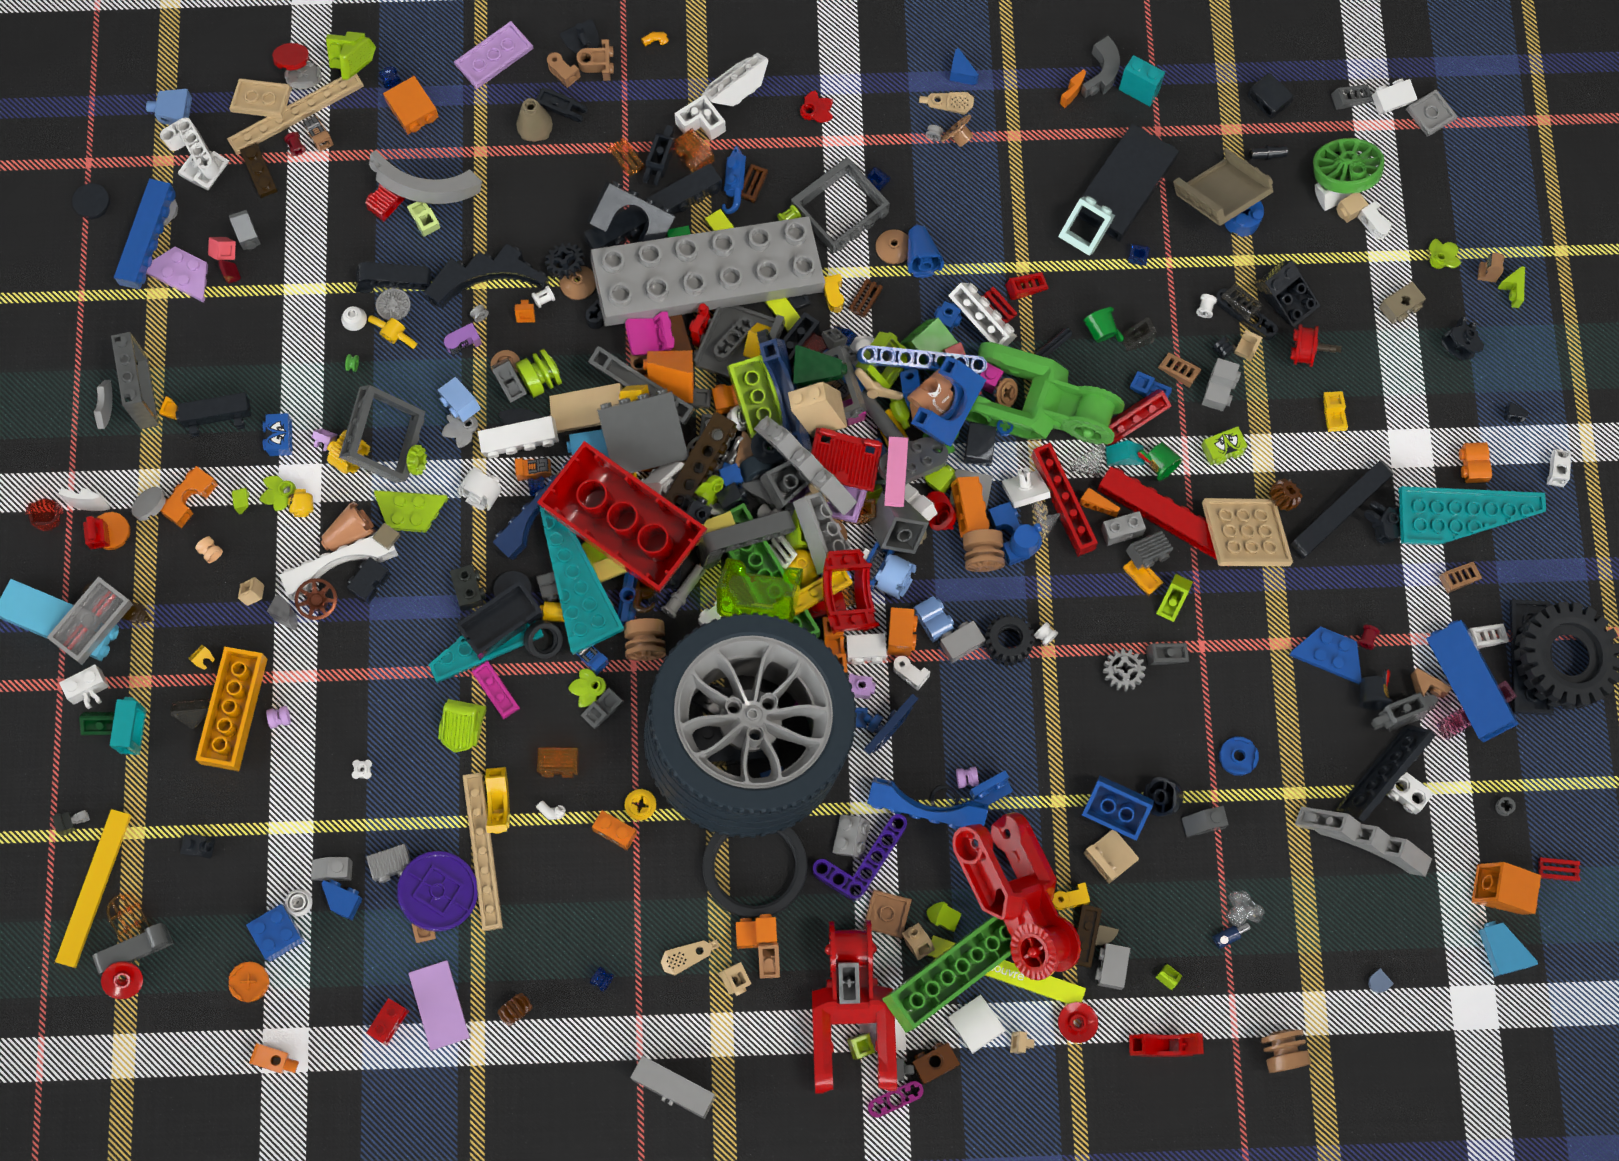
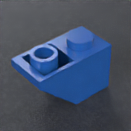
(340, 900)

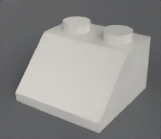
(663, 477)

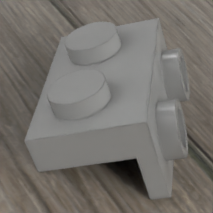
(851, 836)

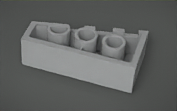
(819, 528)

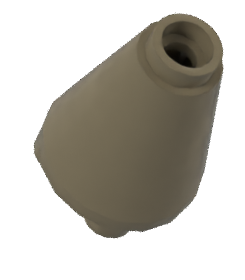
(533, 121)

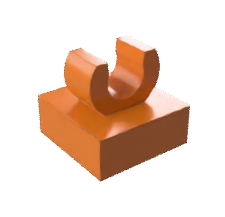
(524, 312)

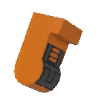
(532, 468)

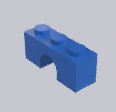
(1005, 518)

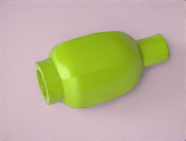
(900, 412)

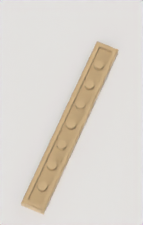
(295, 112)
(482, 852)

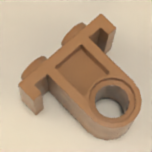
(599, 60)

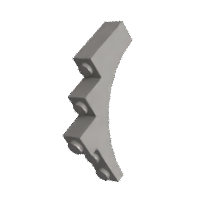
(806, 464)

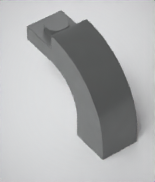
(1109, 59)

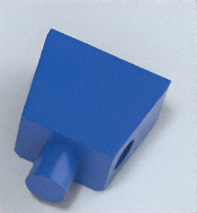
(910, 381)

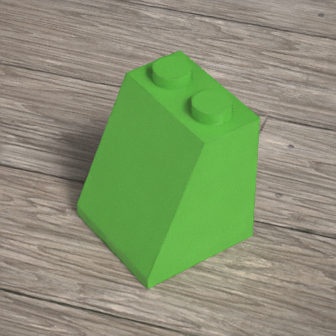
(930, 336)

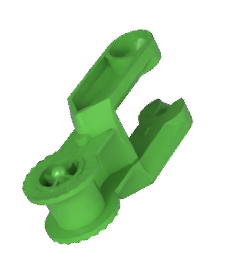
(1050, 400)

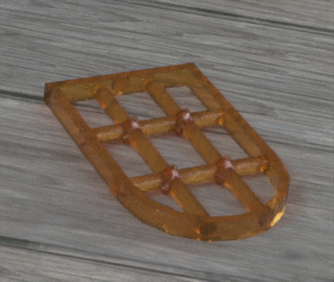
(129, 910)

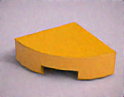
(168, 408)

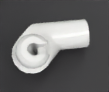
(551, 813)

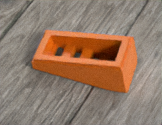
(1097, 502)

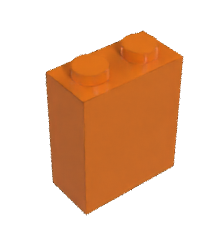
(411, 105)

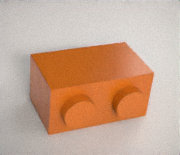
(614, 830)

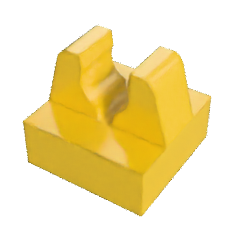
(198, 656)

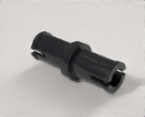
(1268, 152)

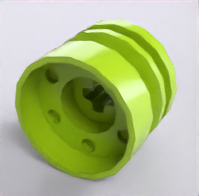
(538, 373)

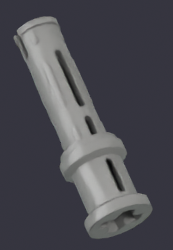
(679, 597)

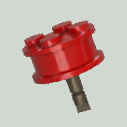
(1308, 345)

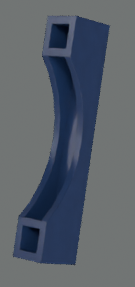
(779, 367)
(515, 536)

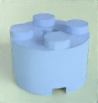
(895, 576)

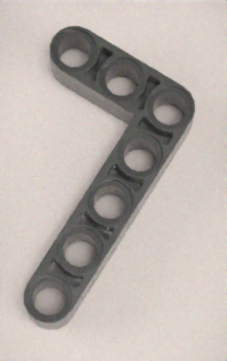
(740, 535)

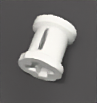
(543, 296)
(1206, 305)

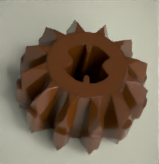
(1285, 494)
(515, 1009)

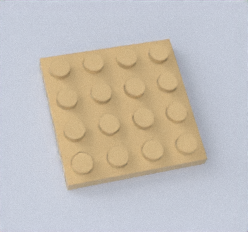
(1246, 532)

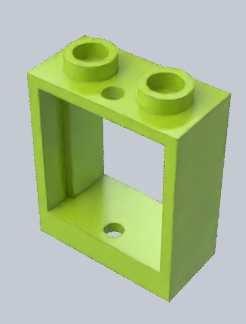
(890, 374)

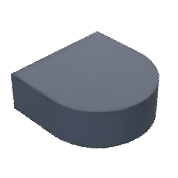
(1379, 982)

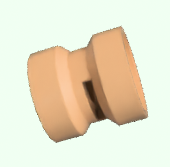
(208, 549)

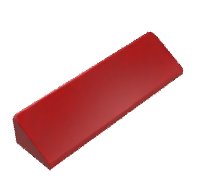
(1139, 414)

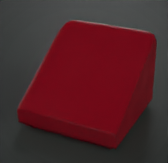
(229, 271)

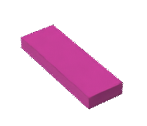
(495, 690)

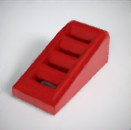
(1016, 291)

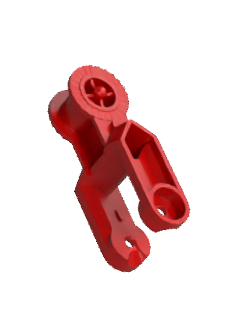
(1040, 937)
(852, 946)

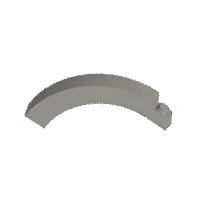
(424, 190)

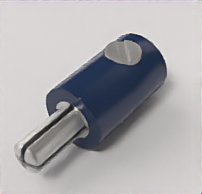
(1229, 935)

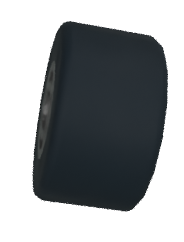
(753, 469)

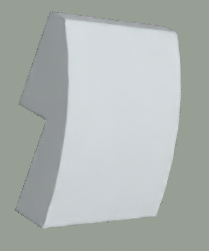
(193, 174)
(84, 500)
(976, 1024)

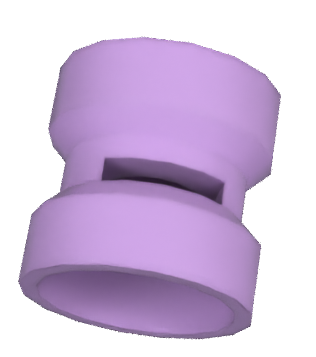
(278, 717)
(971, 775)

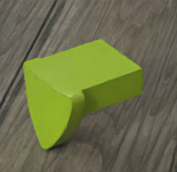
(943, 916)

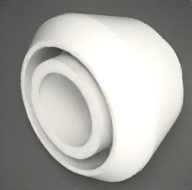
(354, 318)
(736, 416)
(298, 902)

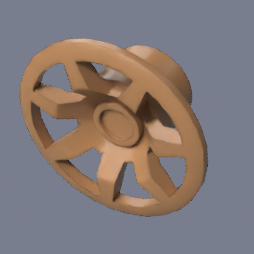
(959, 134)

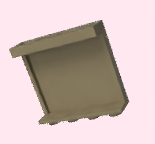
(1225, 188)

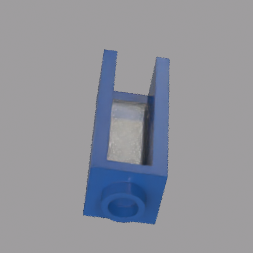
(877, 558)

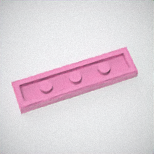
(896, 471)

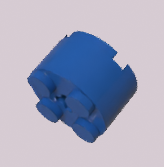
(1247, 221)

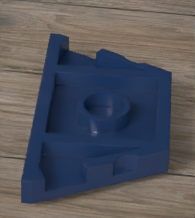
(894, 721)

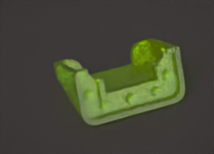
(755, 593)

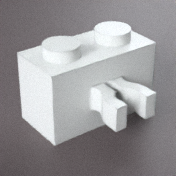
(84, 685)

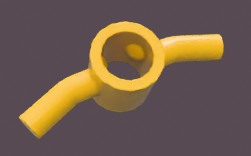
(392, 331)

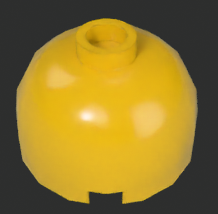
(804, 561)

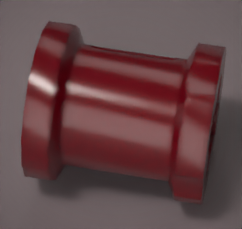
(294, 143)
(1368, 637)

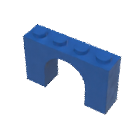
(967, 388)

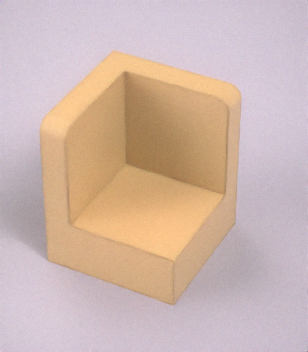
(1248, 345)

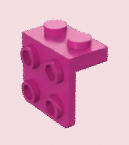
(650, 334)

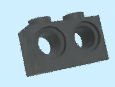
(509, 380)

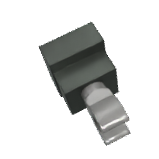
(66, 822)

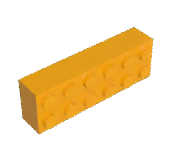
(231, 709)

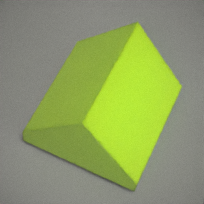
(1169, 976)

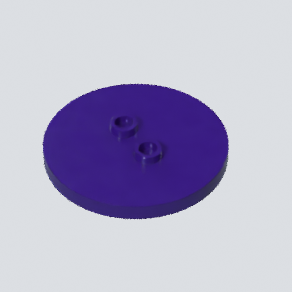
(437, 891)

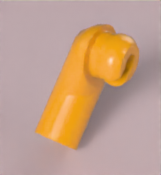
(655, 36)

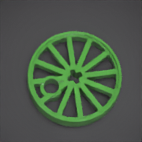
(1348, 163)

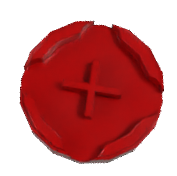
(291, 56)

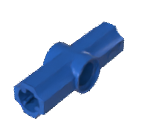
(626, 611)

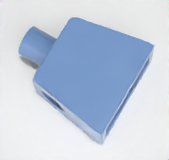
(171, 105)

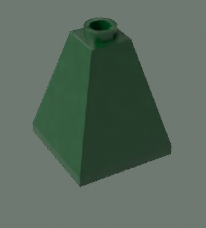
(815, 367)

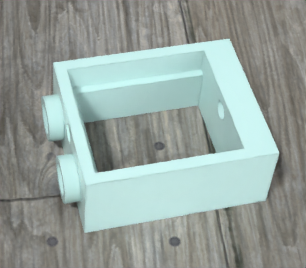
(1076, 240)

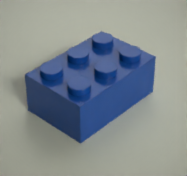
(1118, 807)

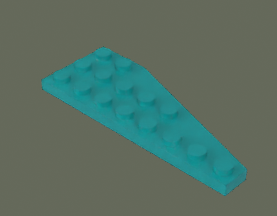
(1449, 514)

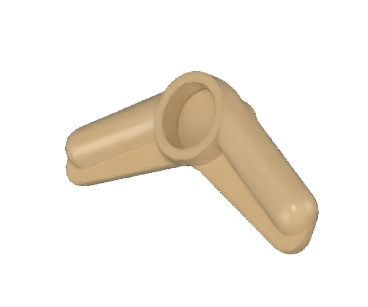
(875, 389)

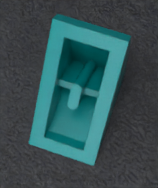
(1124, 454)

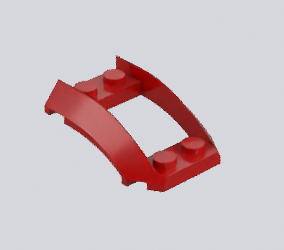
(863, 616)

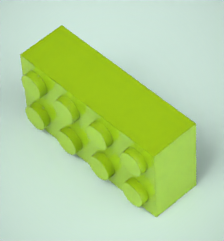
(754, 392)

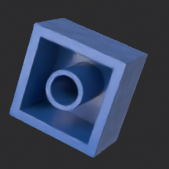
(275, 933)

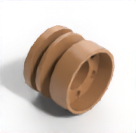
(983, 550)
(645, 639)
(1286, 1050)

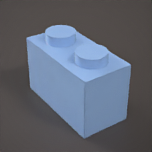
(459, 399)

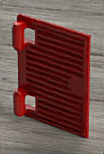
(847, 458)

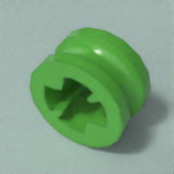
(352, 362)

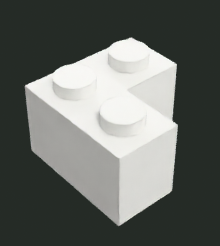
(701, 114)

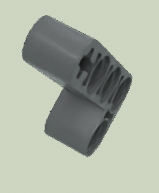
(152, 940)

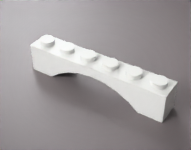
(360, 550)

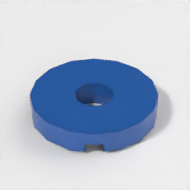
(1236, 767)

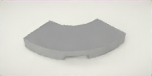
(104, 404)

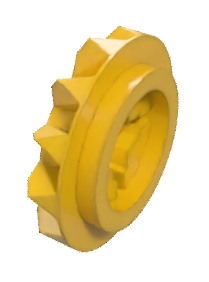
(635, 797)

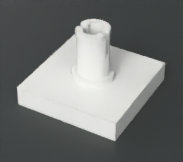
(1026, 488)

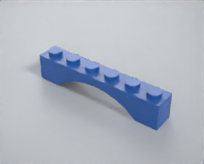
(887, 795)

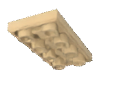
(580, 407)

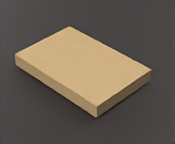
(260, 98)

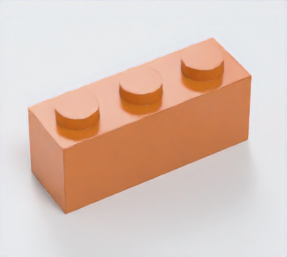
(969, 504)

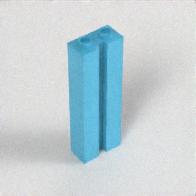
(41, 613)

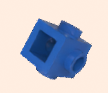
(949, 315)

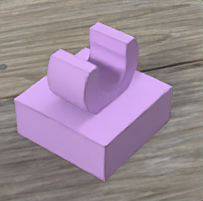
(323, 436)

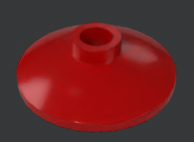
(122, 988)
(1088, 1021)

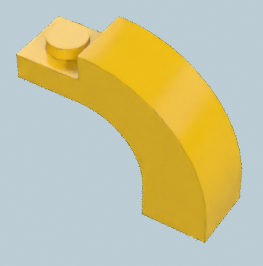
(498, 800)

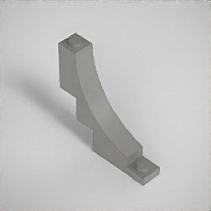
(1368, 837)

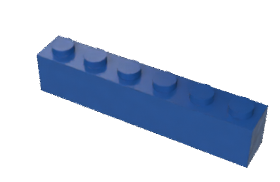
(145, 234)

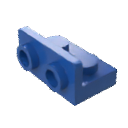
(992, 789)

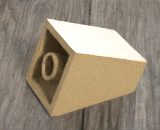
(818, 407)

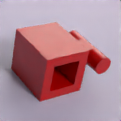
(96, 533)

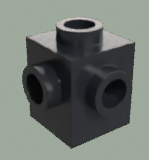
(696, 508)

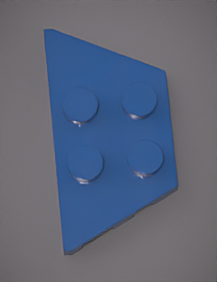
(1331, 653)

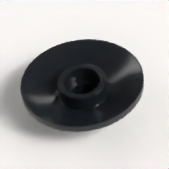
(760, 452)

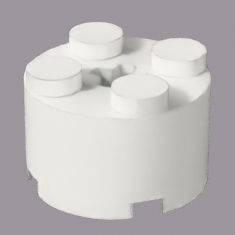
(479, 489)

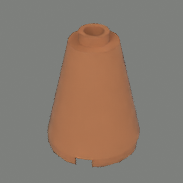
(347, 528)

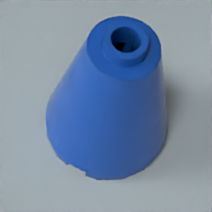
(922, 253)

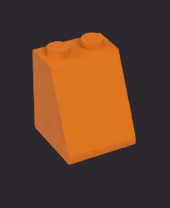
(672, 371)
(1506, 888)

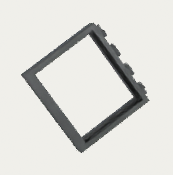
(825, 181)
(135, 380)
(858, 405)
(357, 425)

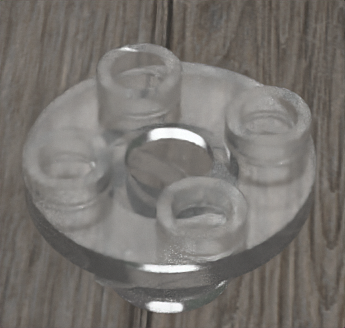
(1243, 909)

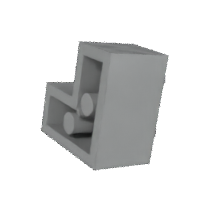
(1221, 381)

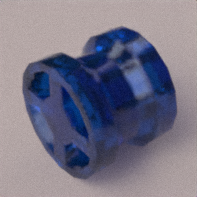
(390, 77)
(535, 485)
(602, 979)

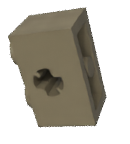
(1409, 296)

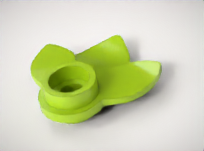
(1443, 254)
(710, 488)
(275, 492)
(584, 687)

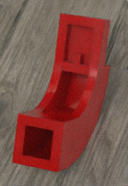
(1166, 1045)

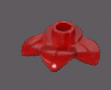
(819, 107)

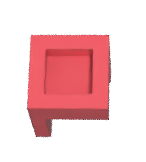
(221, 248)

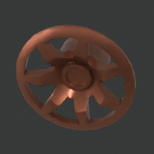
(316, 599)

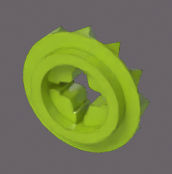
(416, 460)

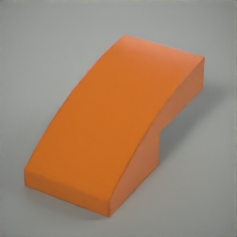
(1074, 88)

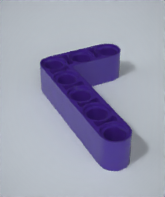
(867, 864)

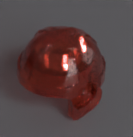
(44, 514)

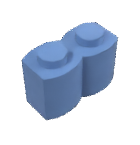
(933, 618)

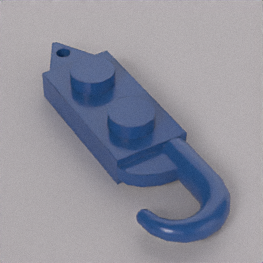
(734, 179)

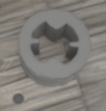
(934, 132)
(479, 313)

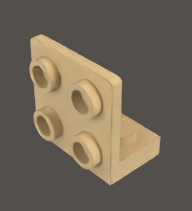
(1111, 856)

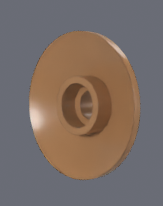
(889, 253)
(581, 289)

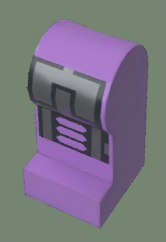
(462, 338)

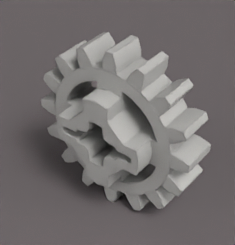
(1115, 670)

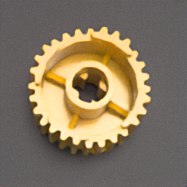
(343, 465)

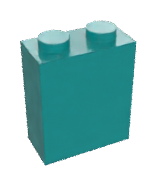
(1141, 80)

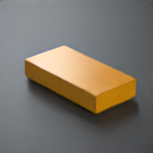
(1145, 578)

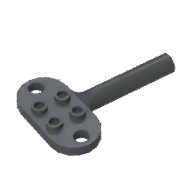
(920, 453)

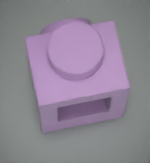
(863, 693)

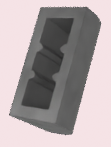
(283, 613)

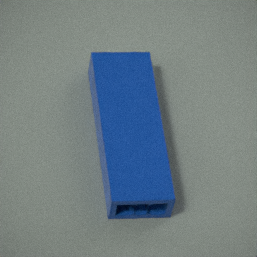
(1472, 680)

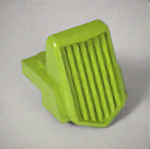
(349, 52)
(461, 725)

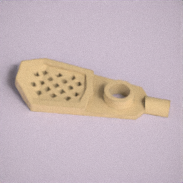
(948, 99)
(689, 953)

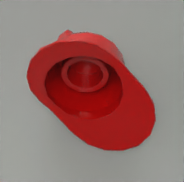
(945, 515)

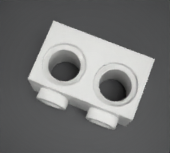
(1411, 787)

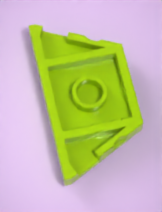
(409, 510)

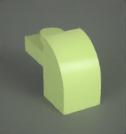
(424, 218)

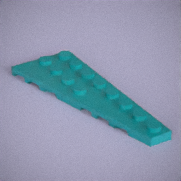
(583, 600)

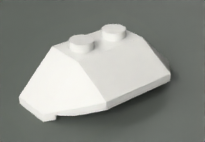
(737, 81)

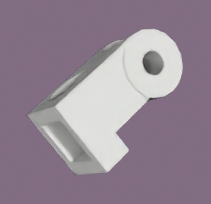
(1374, 222)
(1559, 468)
(910, 673)

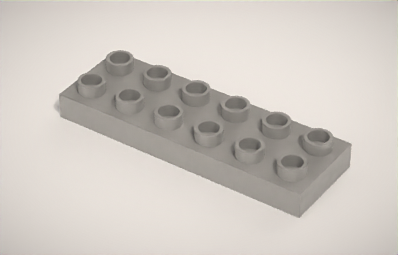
(707, 268)

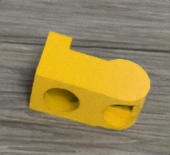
(833, 296)
(1072, 899)

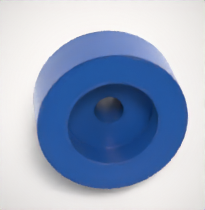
(873, 722)

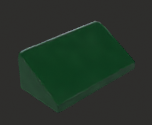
(96, 723)

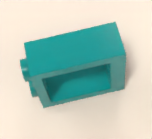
(128, 726)

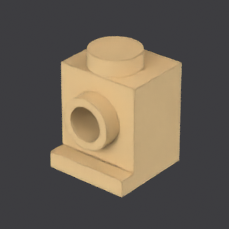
(739, 974)

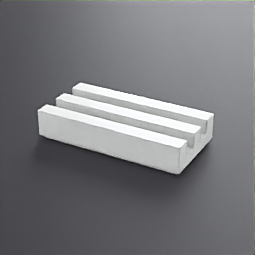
(775, 544)

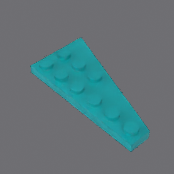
(462, 658)

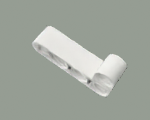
(185, 133)

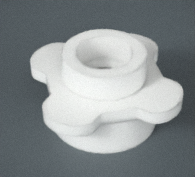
(366, 773)

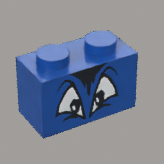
(278, 434)

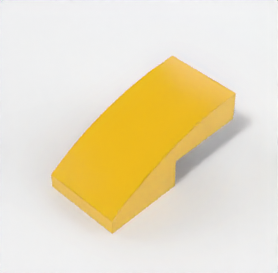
(1335, 411)

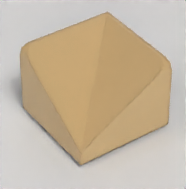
(251, 591)

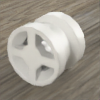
(1045, 634)

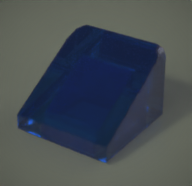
(878, 178)
(1138, 254)

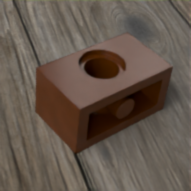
(947, 1062)

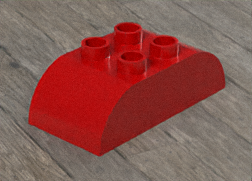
(621, 517)

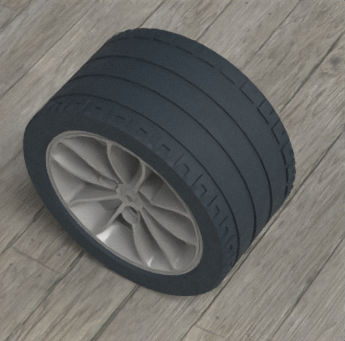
(768, 651)

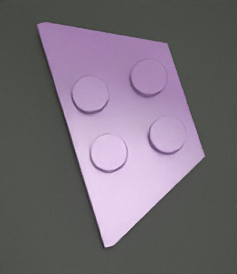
(181, 272)

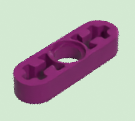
(884, 1111)

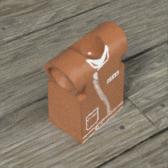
(932, 395)

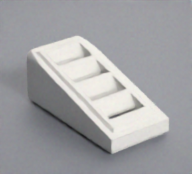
(1475, 632)

